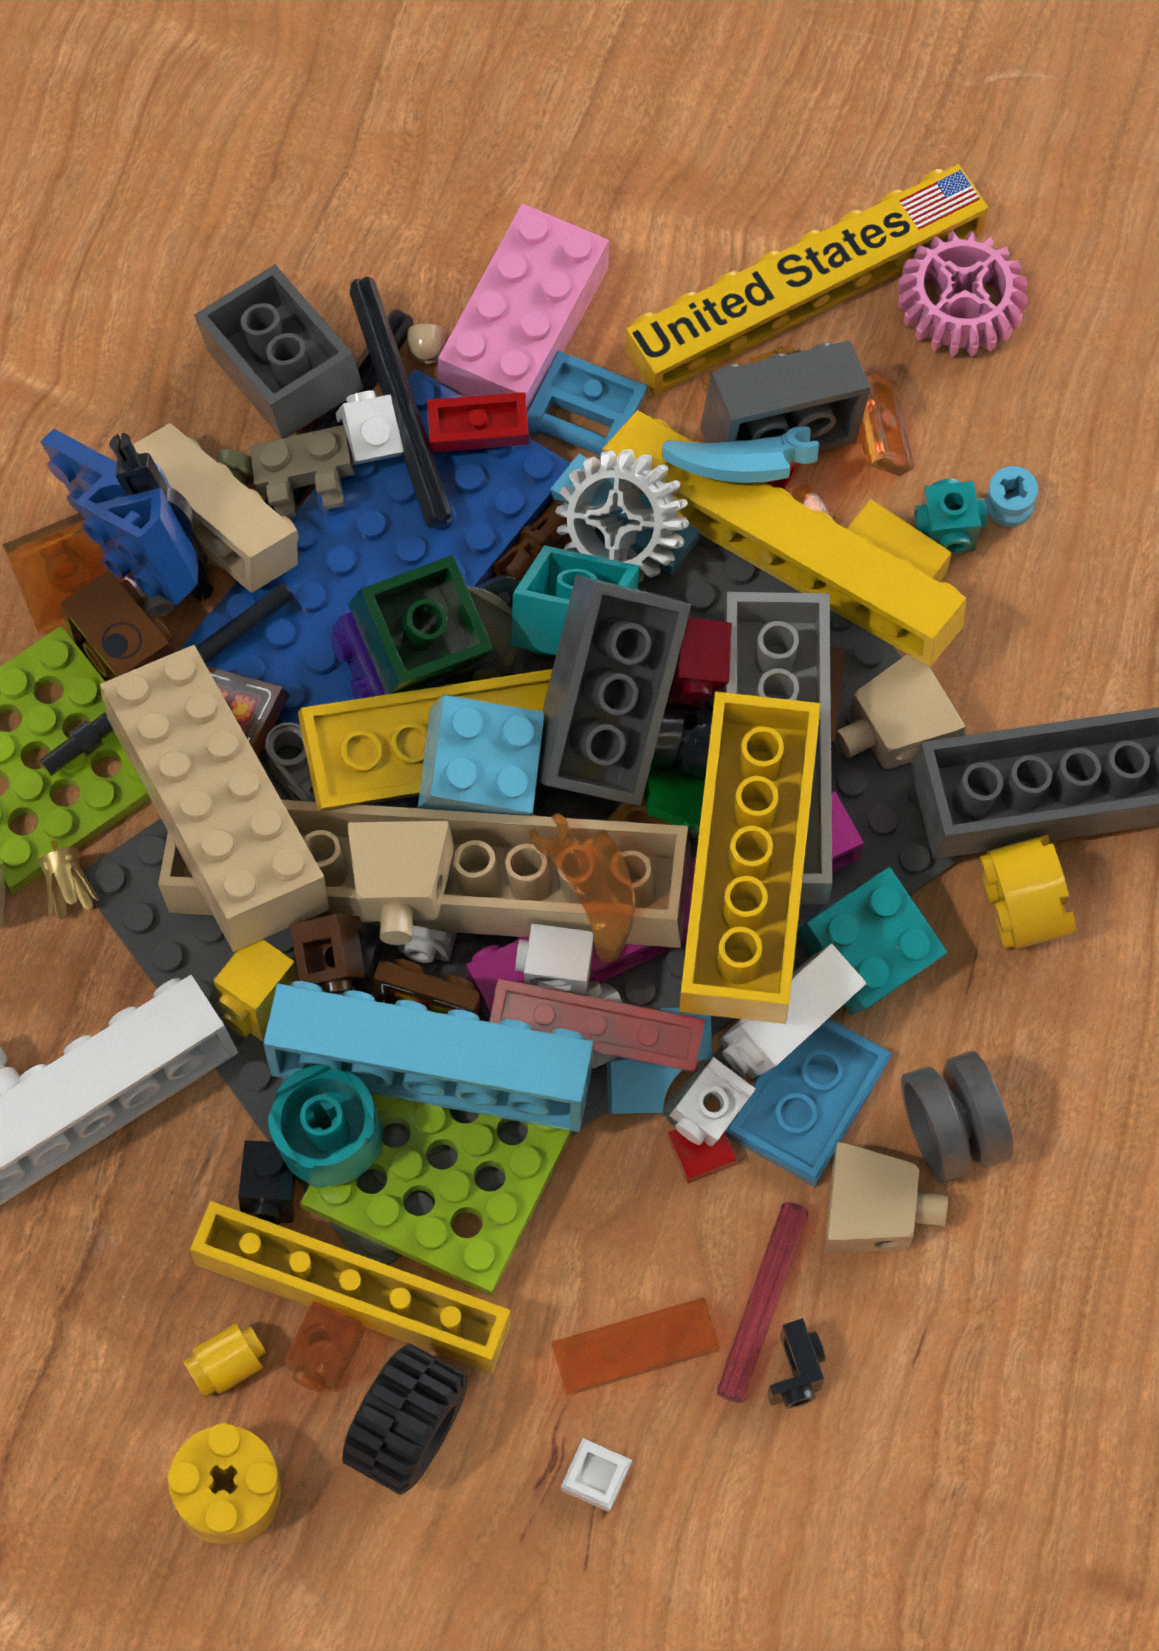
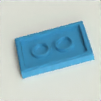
(810, 1100)

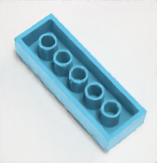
(433, 1055)

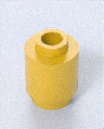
(225, 1359)

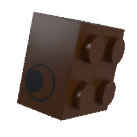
(113, 628)

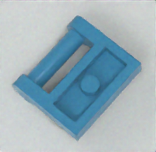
(586, 392)

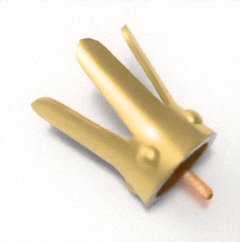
(65, 880)

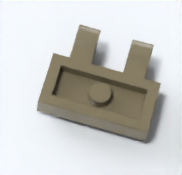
(301, 461)

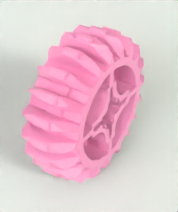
(964, 311)

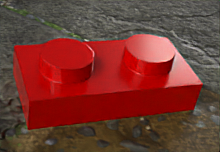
(478, 422)

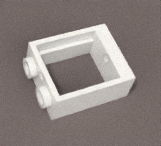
(816, 993)

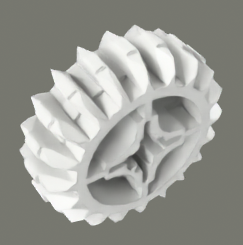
(628, 478)

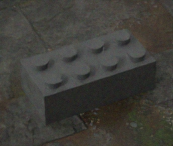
(609, 689)

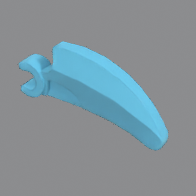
(744, 460)

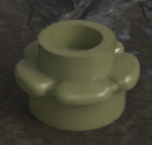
(238, 463)

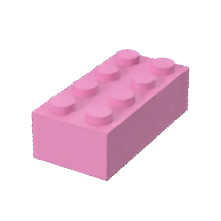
(524, 307)

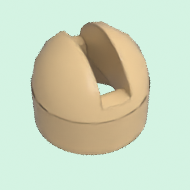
(426, 342)

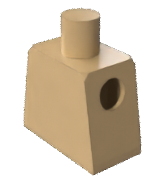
(898, 714)
(400, 873)
(876, 1202)

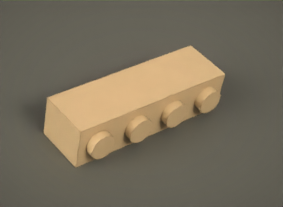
(228, 517)

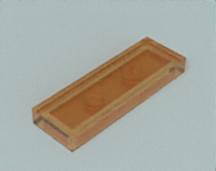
(635, 1346)

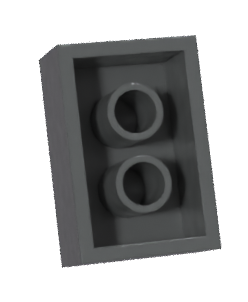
(279, 351)
(806, 388)

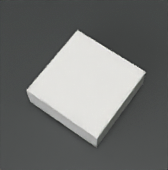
(596, 1475)

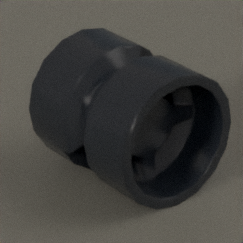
(683, 740)

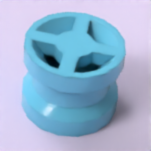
(1014, 507)

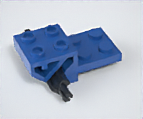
(132, 516)

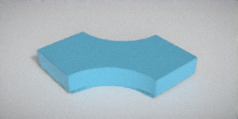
(642, 1085)

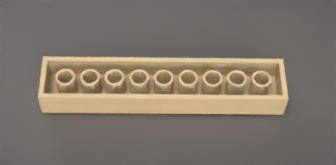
(494, 875)

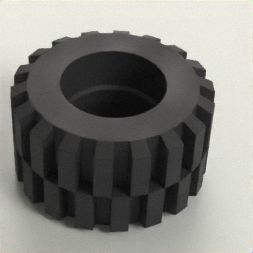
(404, 1418)

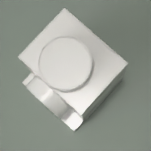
(726, 1087)

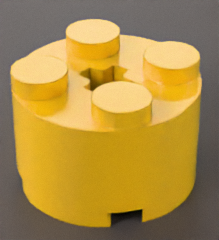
(1028, 891)
(223, 1516)

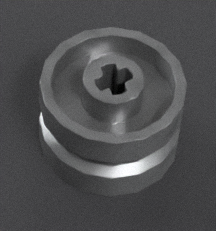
(957, 1116)

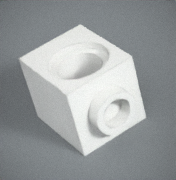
(556, 958)

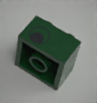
(420, 625)

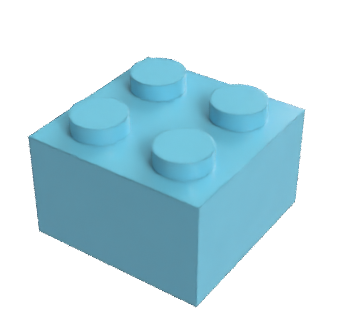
(480, 757)

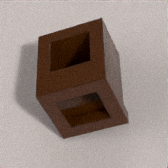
(321, 943)

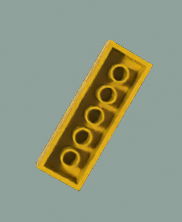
(750, 858)

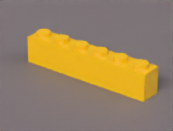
(352, 1285)

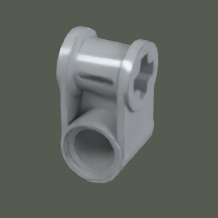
(293, 773)

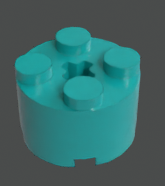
(331, 1154)

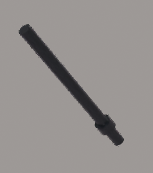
(88, 736)

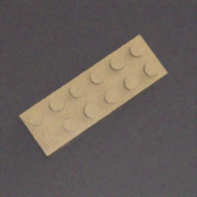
(214, 798)

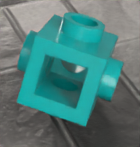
(951, 515)

